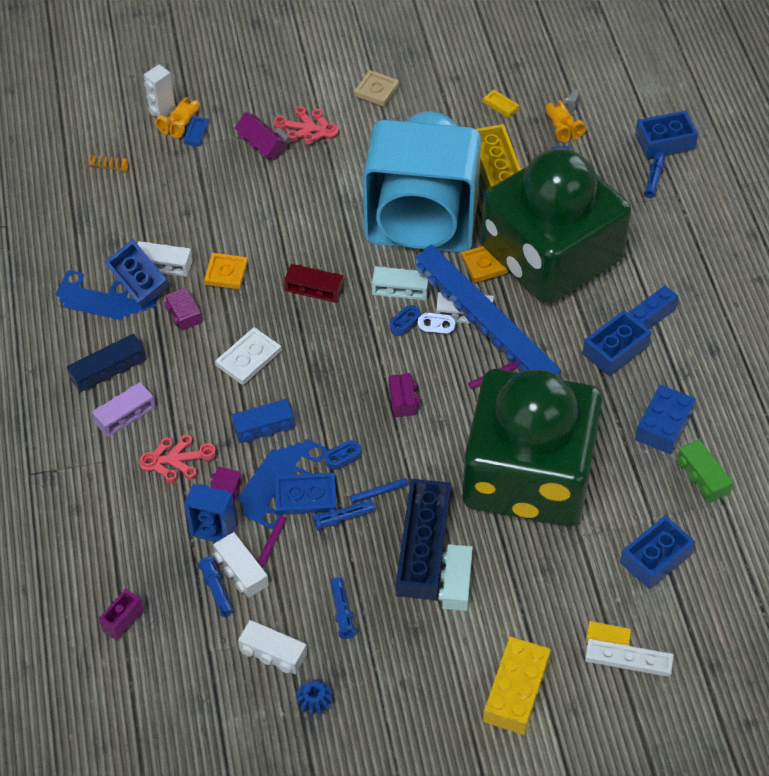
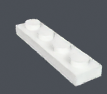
(629, 657)

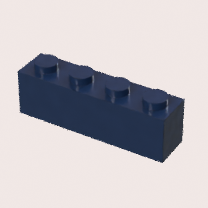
(106, 363)

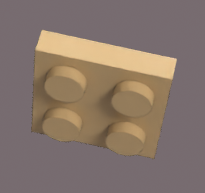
(376, 88)

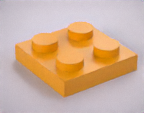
(482, 264)
(226, 271)

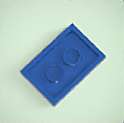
(305, 493)

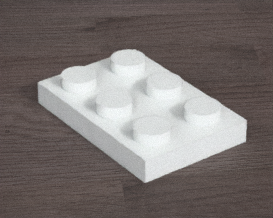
(248, 356)

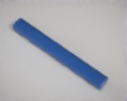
(378, 490)

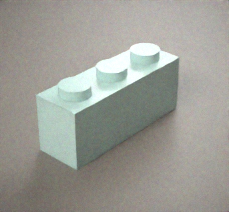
(399, 283)
(456, 577)

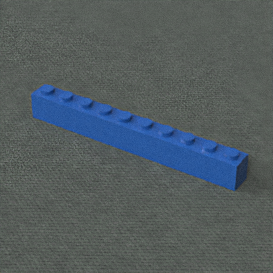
(482, 312)

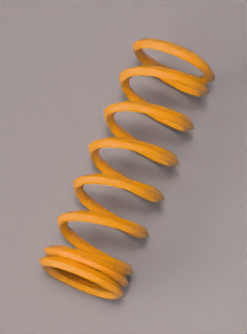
(124, 166)

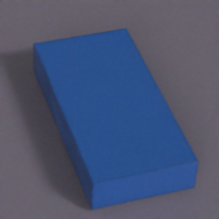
(196, 131)

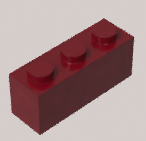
(314, 283)

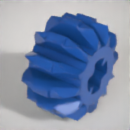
(306, 693)

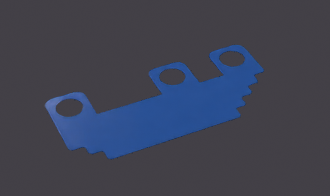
(109, 304)
(261, 487)

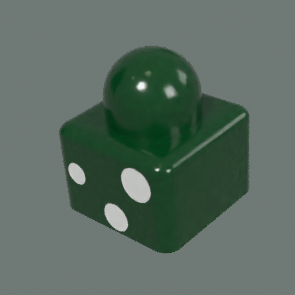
(555, 224)

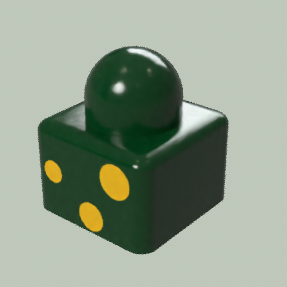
(531, 446)

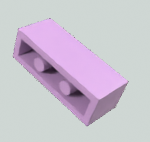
(123, 409)

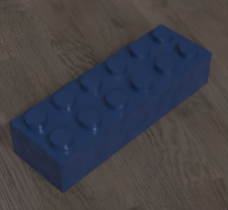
(423, 539)

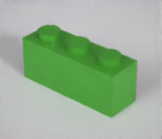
(704, 471)

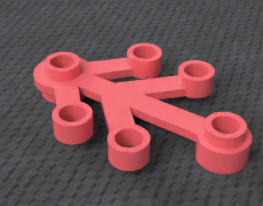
(326, 129)
(175, 457)

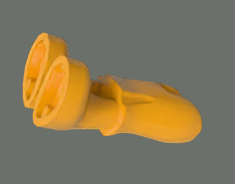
(178, 118)
(564, 122)

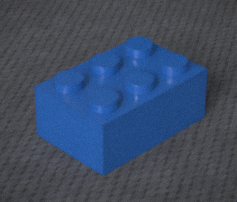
(666, 134)
(137, 273)
(616, 342)
(665, 419)
(210, 513)
(657, 552)

